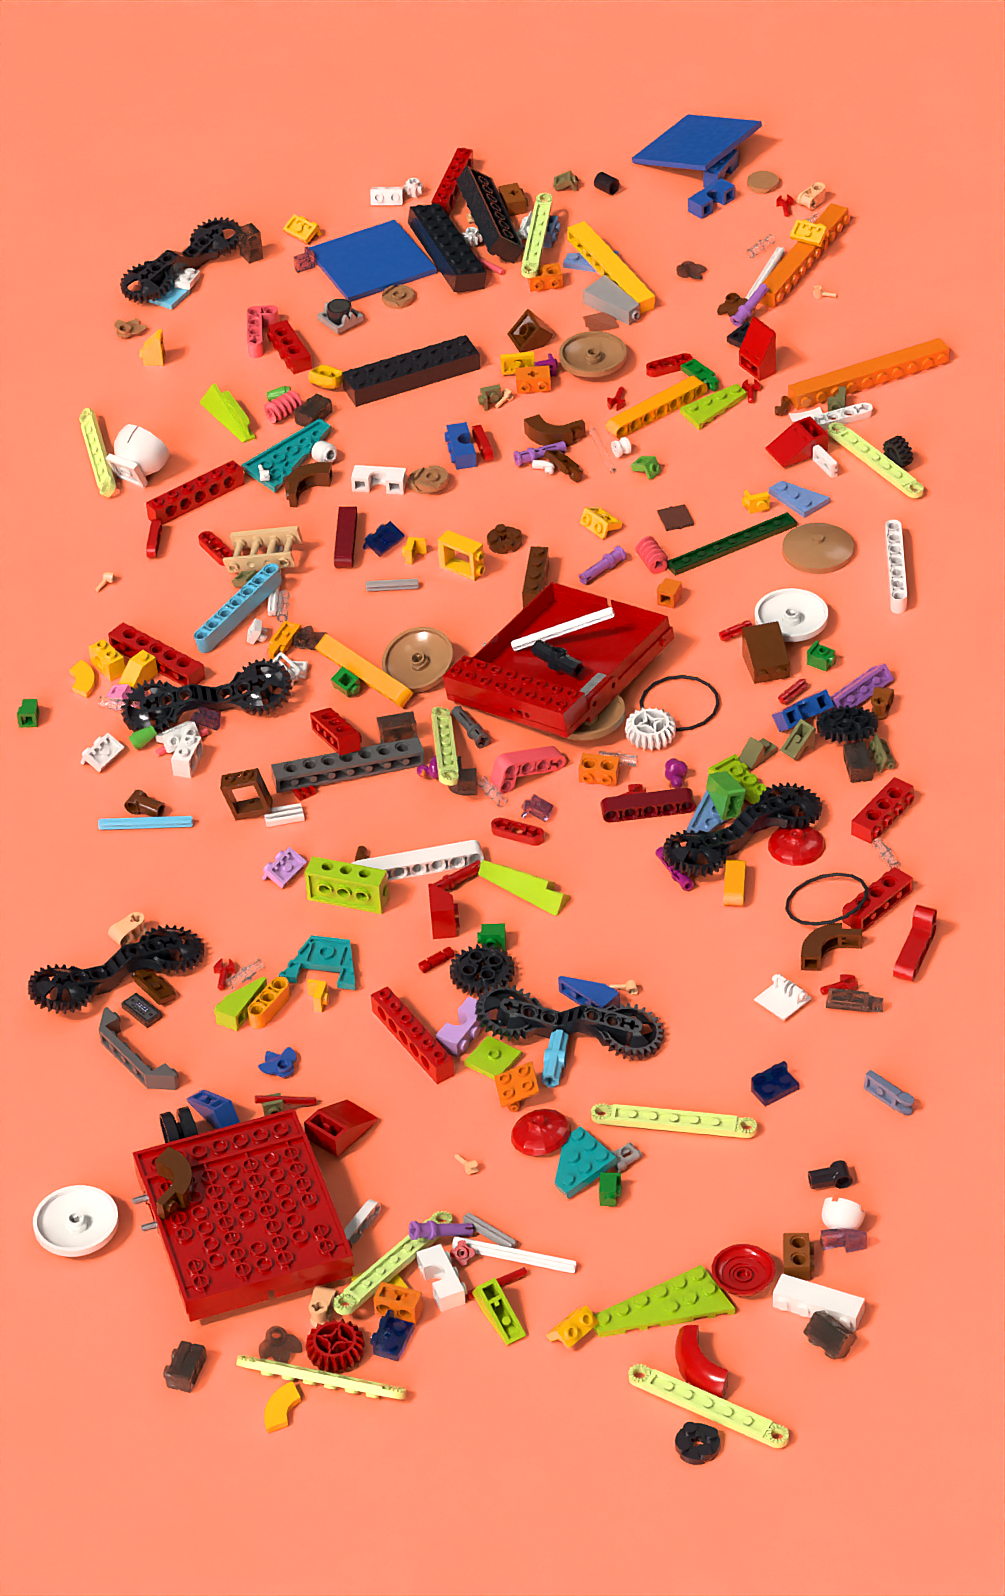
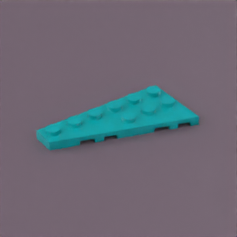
(286, 454)

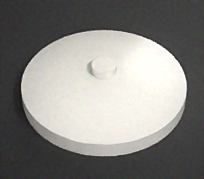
(797, 611)
(75, 1220)

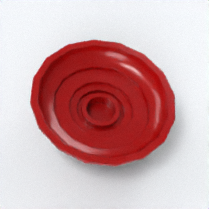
(796, 845)
(540, 1132)
(743, 1269)

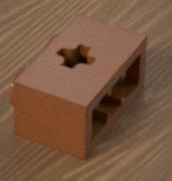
(513, 199)

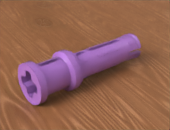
(745, 311)
(533, 454)
(608, 561)
(431, 1230)

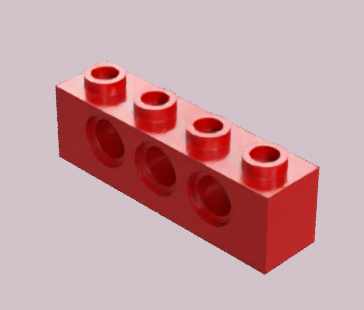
(289, 347)
(335, 731)
(882, 810)
(881, 898)

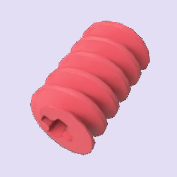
(282, 406)
(652, 554)

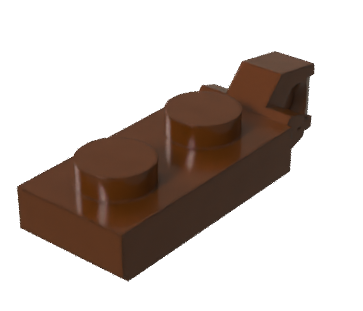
(564, 463)
(154, 986)

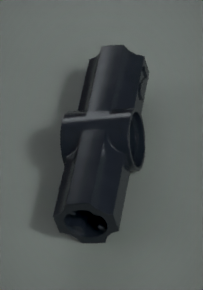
(557, 658)

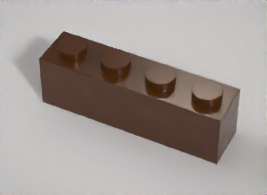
(535, 573)

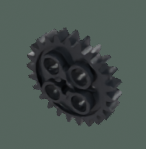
(847, 724)
(490, 964)

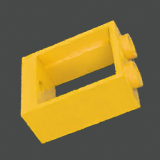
(451, 541)

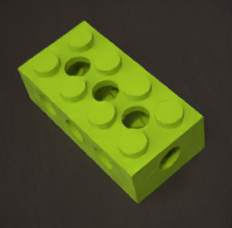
(346, 885)

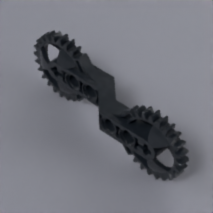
(157, 275)
(208, 697)
(716, 846)
(77, 987)
(609, 1025)

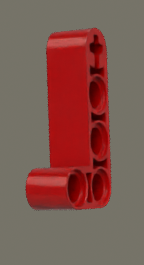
(917, 943)

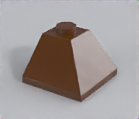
(530, 332)

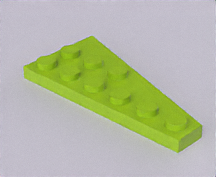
(666, 1304)

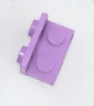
(284, 868)

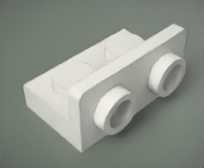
(387, 195)
(172, 736)
(102, 752)

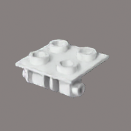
(782, 997)

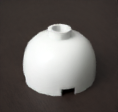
(842, 1214)

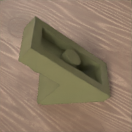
(801, 737)
(756, 752)

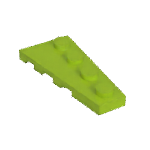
(708, 407)
(740, 773)

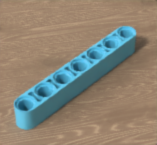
(237, 608)

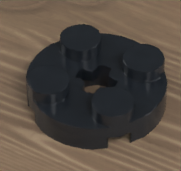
(697, 1432)

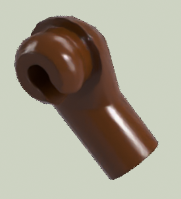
(781, 410)
(361, 853)

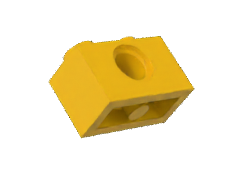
(106, 659)

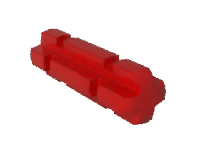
(734, 630)
(792, 691)
(436, 959)

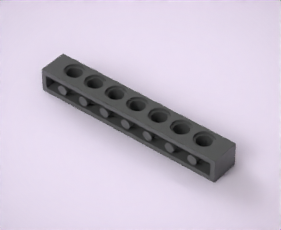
(337, 768)

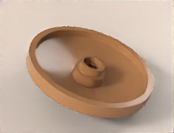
(592, 354)
(818, 548)
(418, 658)
(604, 723)

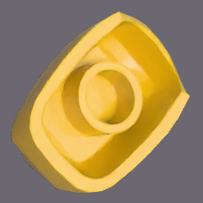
(326, 377)

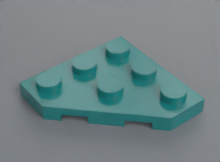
(581, 1162)

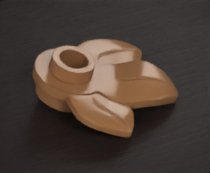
(127, 329)

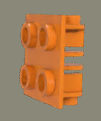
(516, 1085)

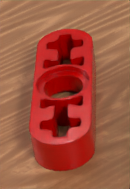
(659, 368)
(482, 443)
(205, 537)
(154, 538)
(530, 834)

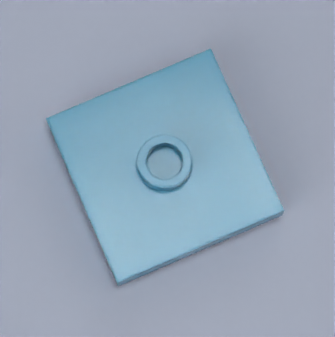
(172, 298)

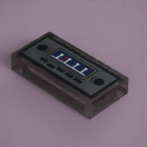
(141, 1010)

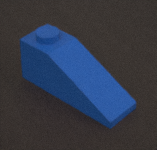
(588, 992)
(214, 1108)

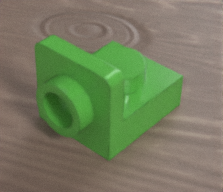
(648, 465)

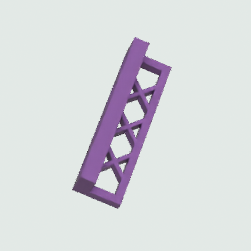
(862, 686)

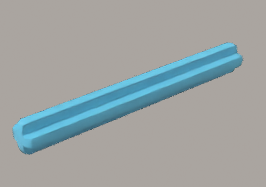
(145, 822)

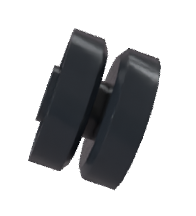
(182, 1129)

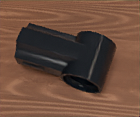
(836, 1174)

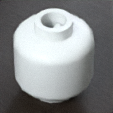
(324, 452)

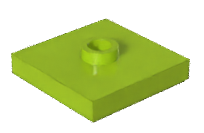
(493, 1057)

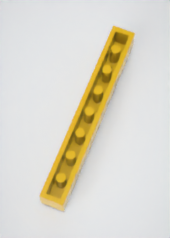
(609, 264)

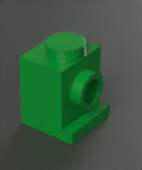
(821, 656)
(346, 682)
(28, 713)
(492, 935)
(609, 1188)

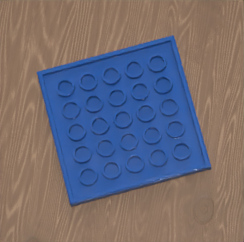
(696, 142)
(372, 260)

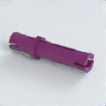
(683, 879)

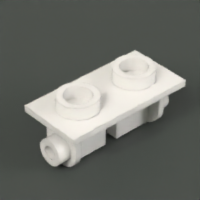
(524, 227)

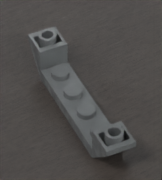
(159, 1078)

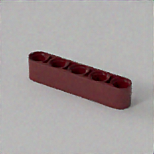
(345, 537)
(648, 805)

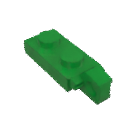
(696, 369)

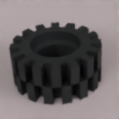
(898, 451)

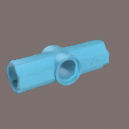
(555, 1058)

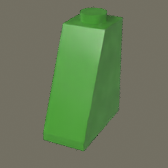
(725, 794)

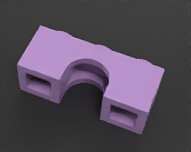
(457, 1038)

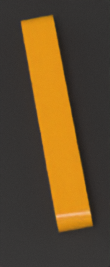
(656, 407)
(364, 670)

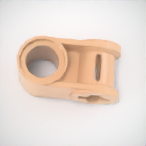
(812, 195)
(126, 930)
(322, 1305)

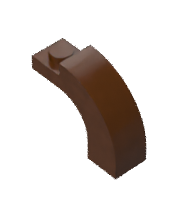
(546, 434)
(306, 477)
(826, 939)
(177, 1169)

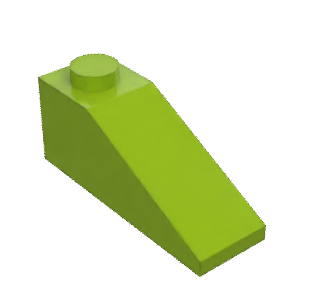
(234, 1007)
(498, 1311)

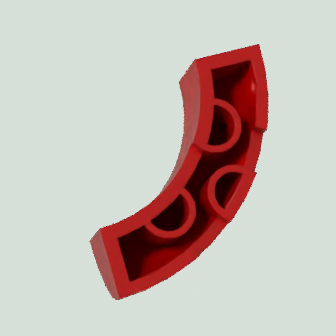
(695, 1366)

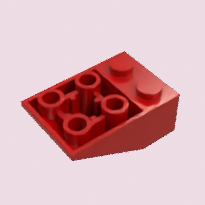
(758, 350)
(797, 442)
(338, 1126)

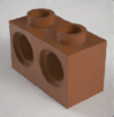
(797, 1255)

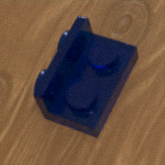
(383, 539)
(773, 1084)
(391, 1337)

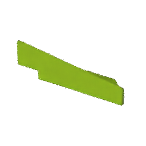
(227, 412)
(526, 886)

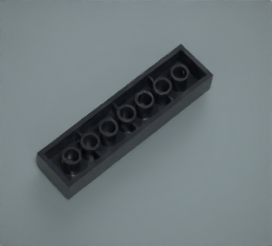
(490, 215)
(446, 247)
(411, 370)

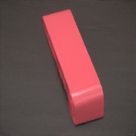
(257, 319)
(524, 762)

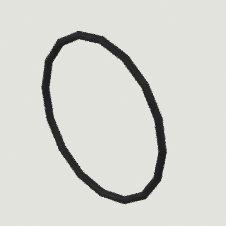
(691, 678)
(833, 920)

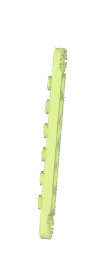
(536, 235)
(97, 452)
(876, 460)
(444, 746)
(674, 1120)
(385, 1269)
(330, 1380)
(708, 1405)

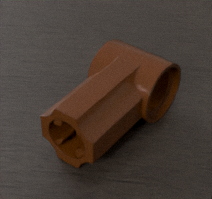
(142, 803)

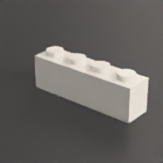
(807, 1297)

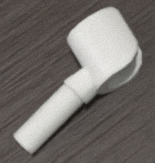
(264, 474)

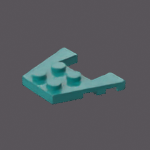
(324, 955)

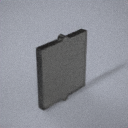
(600, 322)
(675, 517)

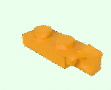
(282, 638)

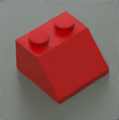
(443, 913)

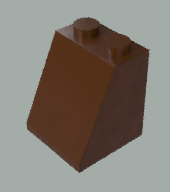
(765, 652)

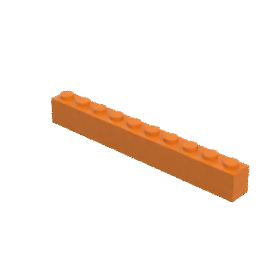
(802, 256)
(869, 373)

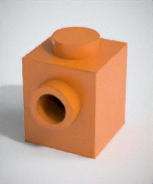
(669, 593)

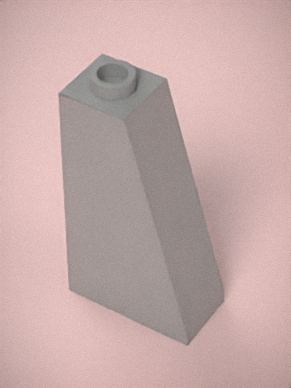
(610, 298)

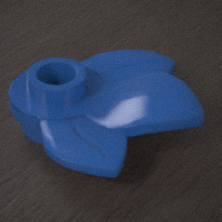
(279, 1064)

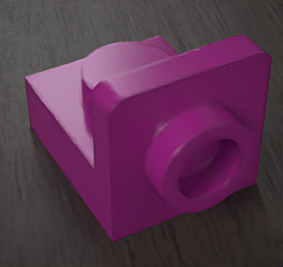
(553, 364)

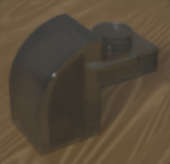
(467, 781)

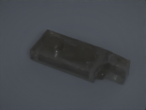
(853, 1000)

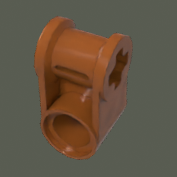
(882, 701)

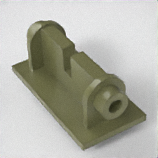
(881, 753)

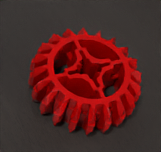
(335, 1345)

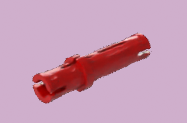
(449, 881)

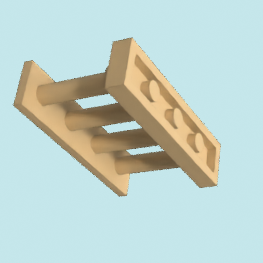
(262, 538)

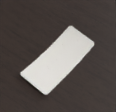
(798, 416)

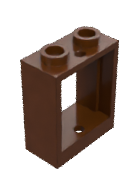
(251, 807)

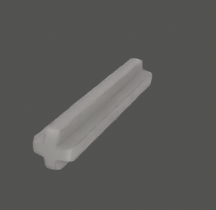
(395, 584)
(489, 1231)

